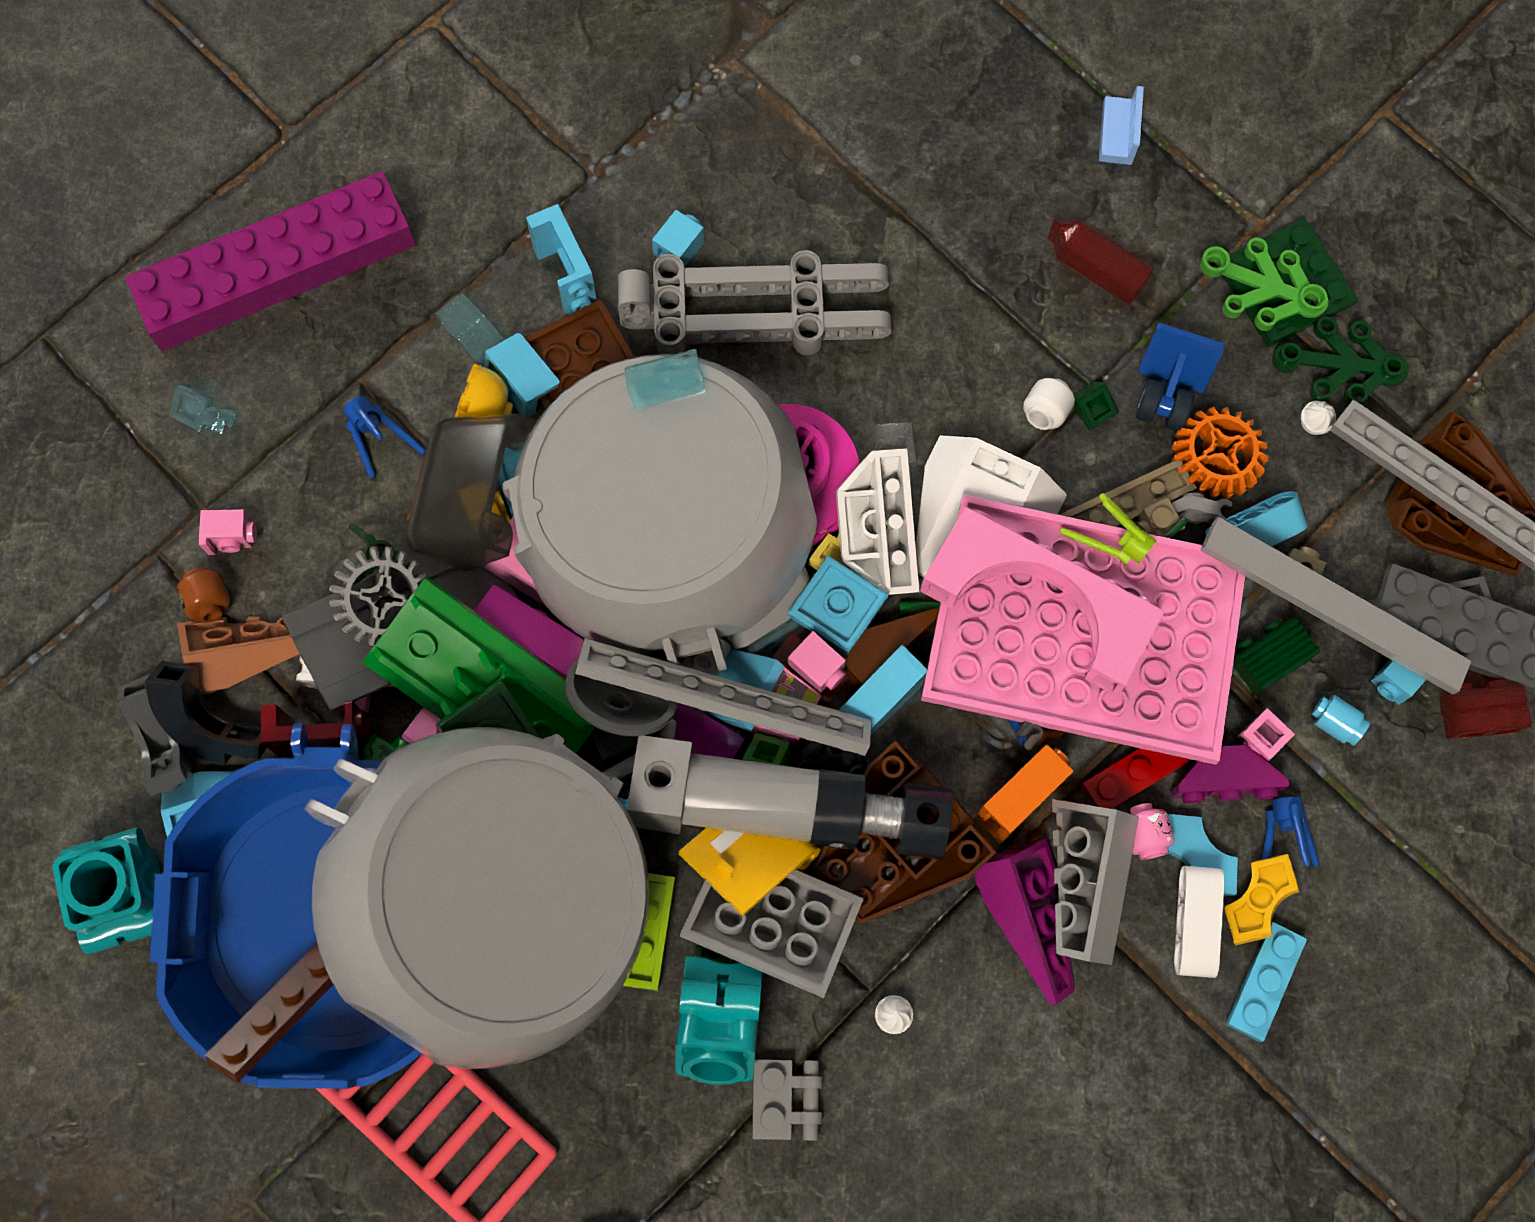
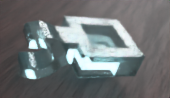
(196, 410)

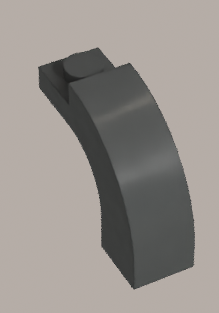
(164, 760)

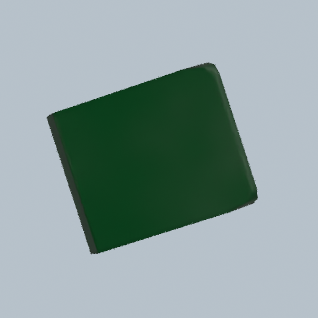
(1094, 404)

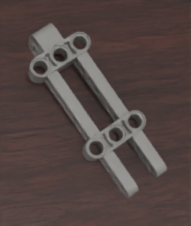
(642, 303)

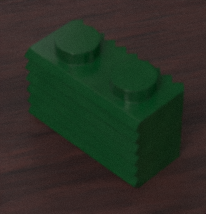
(1274, 655)

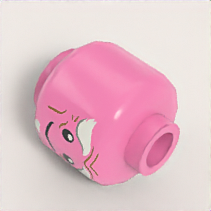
(1153, 832)

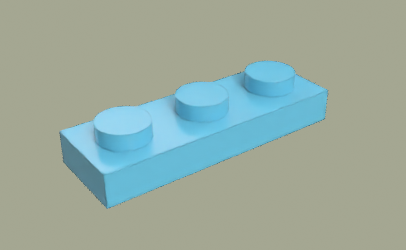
(1266, 983)

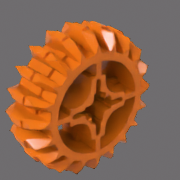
(1211, 429)

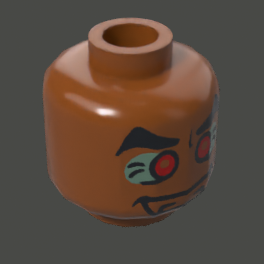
(203, 595)

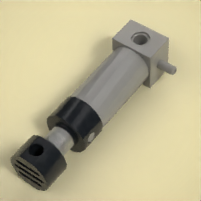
(779, 800)

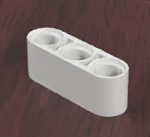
(1199, 921)

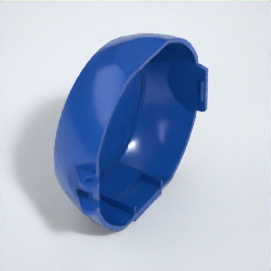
(240, 916)

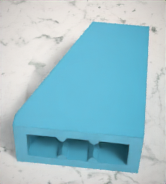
(887, 688)

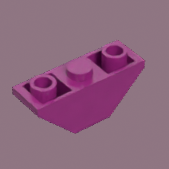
(1236, 774)

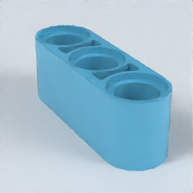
(1272, 518)

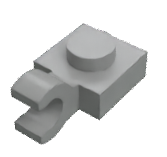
(1199, 509)

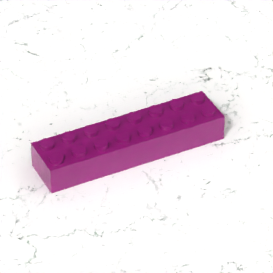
(270, 261)

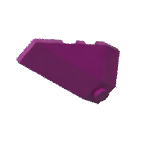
(1022, 900)

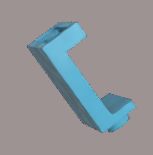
(553, 235)

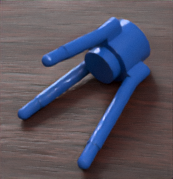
(364, 418)
(1290, 816)

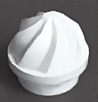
(1318, 417)
(894, 1014)

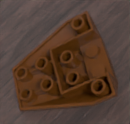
(1437, 529)
(895, 879)

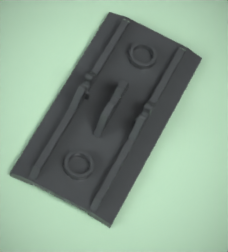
(337, 658)

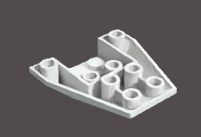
(976, 470)

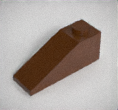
(882, 641)

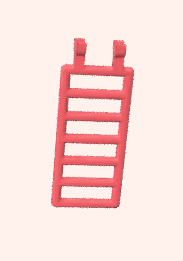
(424, 1176)

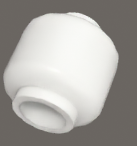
(1048, 403)

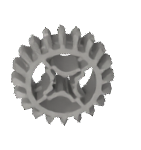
(382, 578)

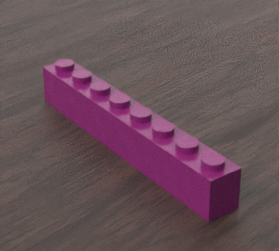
(562, 647)

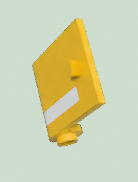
(745, 864)

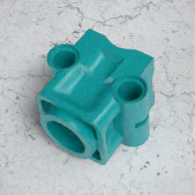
(79, 883)
(718, 1021)

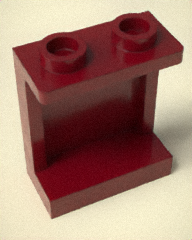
(277, 729)

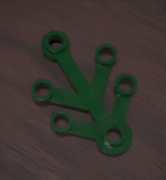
(1346, 361)

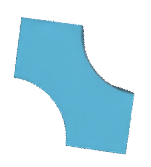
(1196, 850)

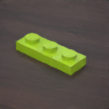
(649, 962)

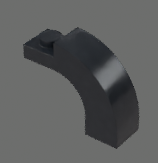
(192, 722)

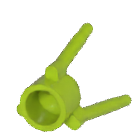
(1135, 541)

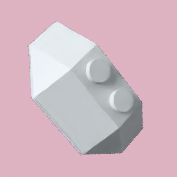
(879, 523)

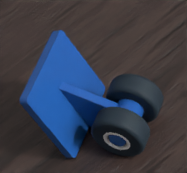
(1179, 360)

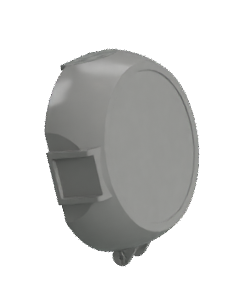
(664, 515)
(480, 894)

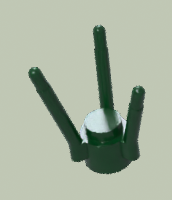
(370, 541)

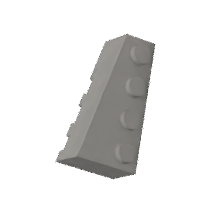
(1091, 878)

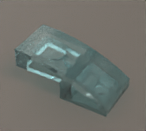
(469, 327)

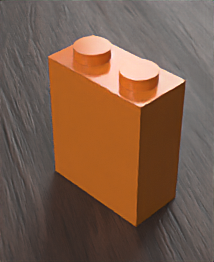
(1024, 793)

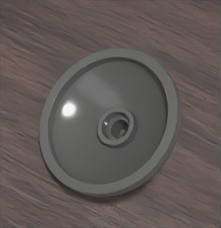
(615, 707)

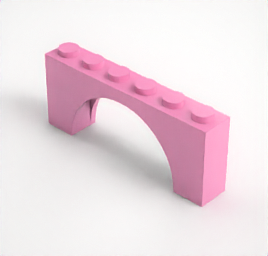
(1116, 619)

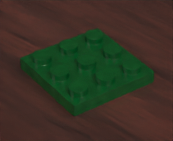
(1317, 267)

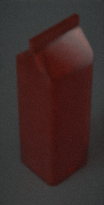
(1099, 259)

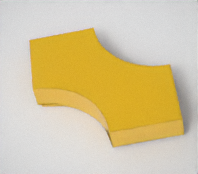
(1253, 912)

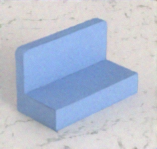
(1121, 128)

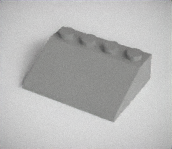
(788, 934)

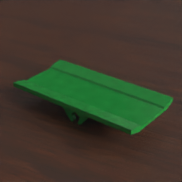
(449, 654)

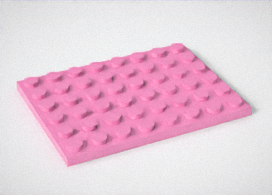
(1025, 647)

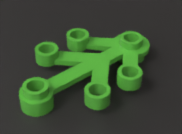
(1268, 284)

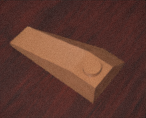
(233, 651)

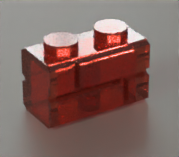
(1486, 710)

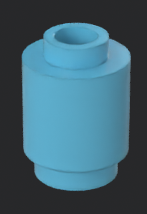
(1340, 720)

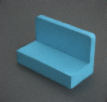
(522, 371)

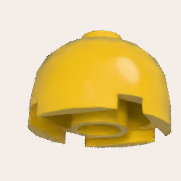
(484, 394)

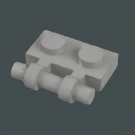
(773, 1100)

